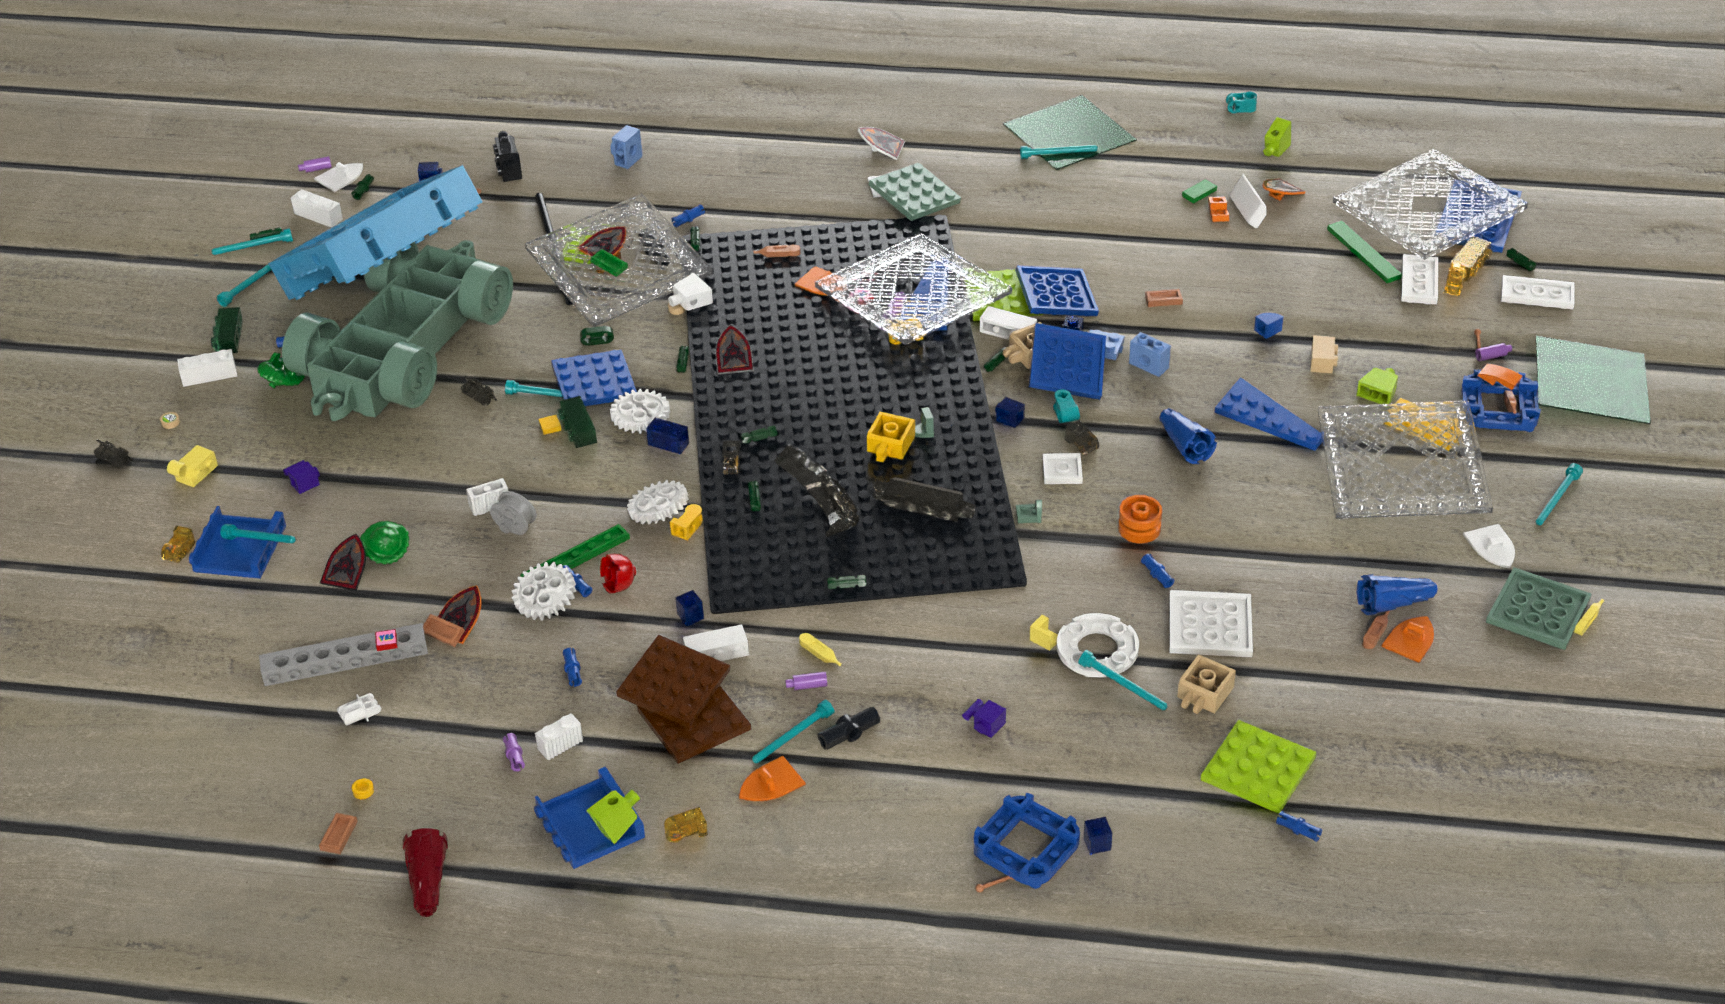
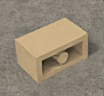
(1323, 354)

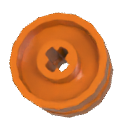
(1140, 519)

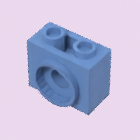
(626, 147)
(1149, 354)

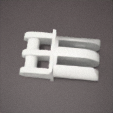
(359, 709)

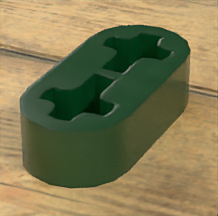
(596, 335)

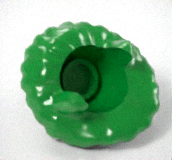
(277, 373)
(385, 542)

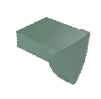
(926, 428)
(1029, 512)

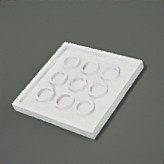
(1210, 623)

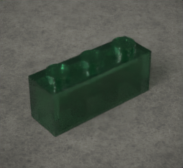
(227, 329)
(577, 422)

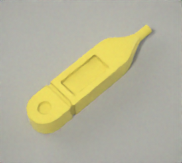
(1588, 618)
(818, 648)

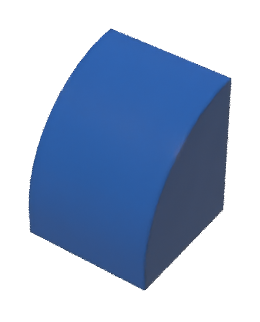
(1268, 324)

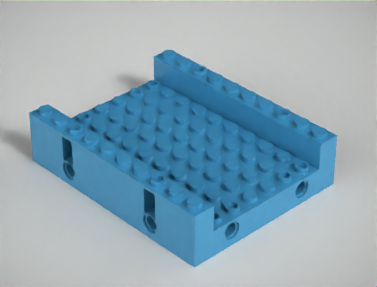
(377, 233)

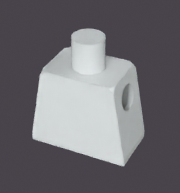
(691, 293)

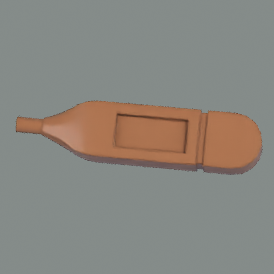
(780, 251)
(1510, 401)
(1375, 631)

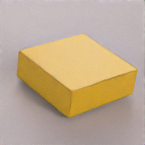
(549, 424)

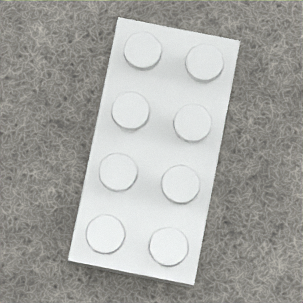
(1419, 279)
(1537, 292)

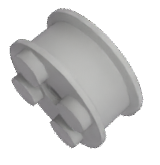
(513, 513)

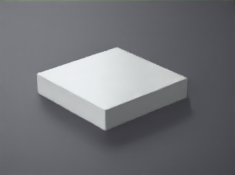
(1062, 468)

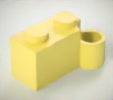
(193, 466)

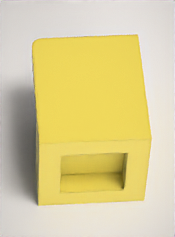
(1041, 635)

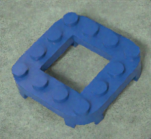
(1527, 403)
(1032, 871)

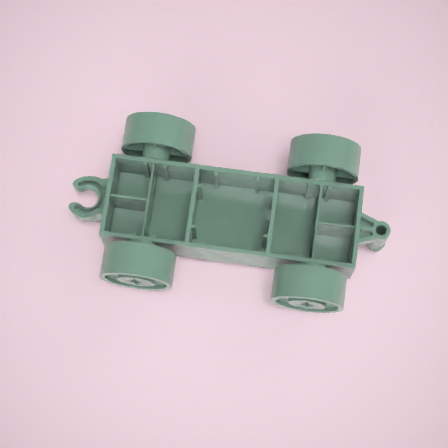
(394, 339)

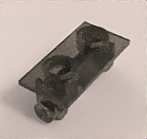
(474, 389)
(107, 449)

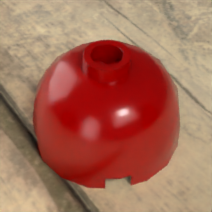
(617, 571)

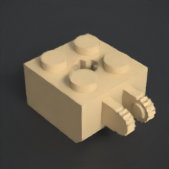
(1020, 346)
(1205, 685)

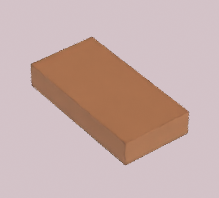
(1163, 297)
(442, 630)
(338, 833)

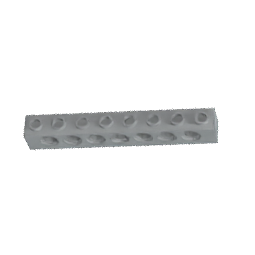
(339, 655)

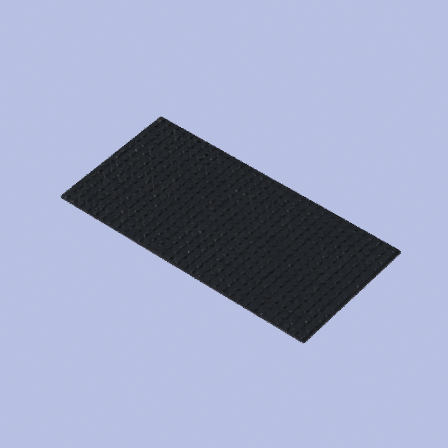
(822, 385)

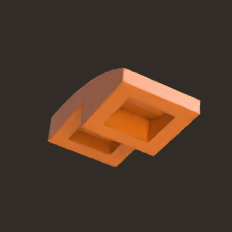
(1218, 209)
(1496, 373)

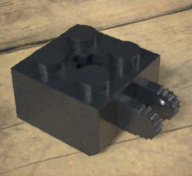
(507, 157)

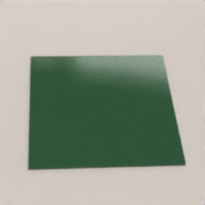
(1070, 124)
(1592, 379)

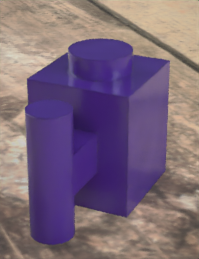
(302, 476)
(987, 717)

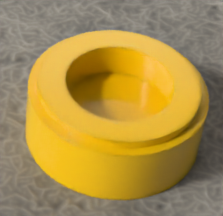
(362, 788)

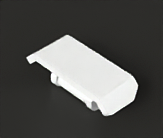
(1248, 202)

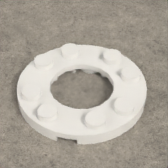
(1102, 624)

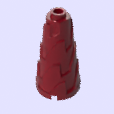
(424, 861)

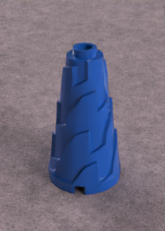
(1189, 437)
(1388, 593)

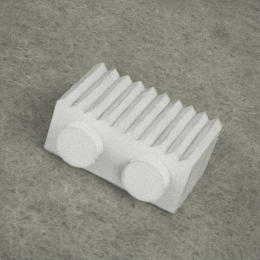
(485, 495)
(559, 736)

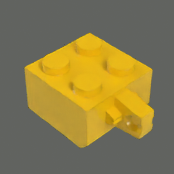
(890, 436)

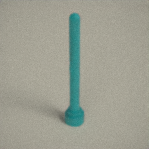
(1026, 151)
(286, 236)
(226, 298)
(512, 387)
(1573, 473)
(230, 532)
(1088, 660)
(823, 710)

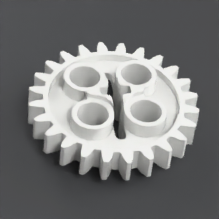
(638, 410)
(657, 502)
(544, 591)

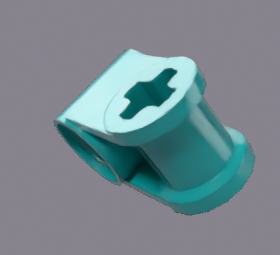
(1243, 102)
(1065, 407)

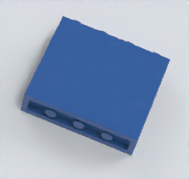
(238, 556)
(574, 828)

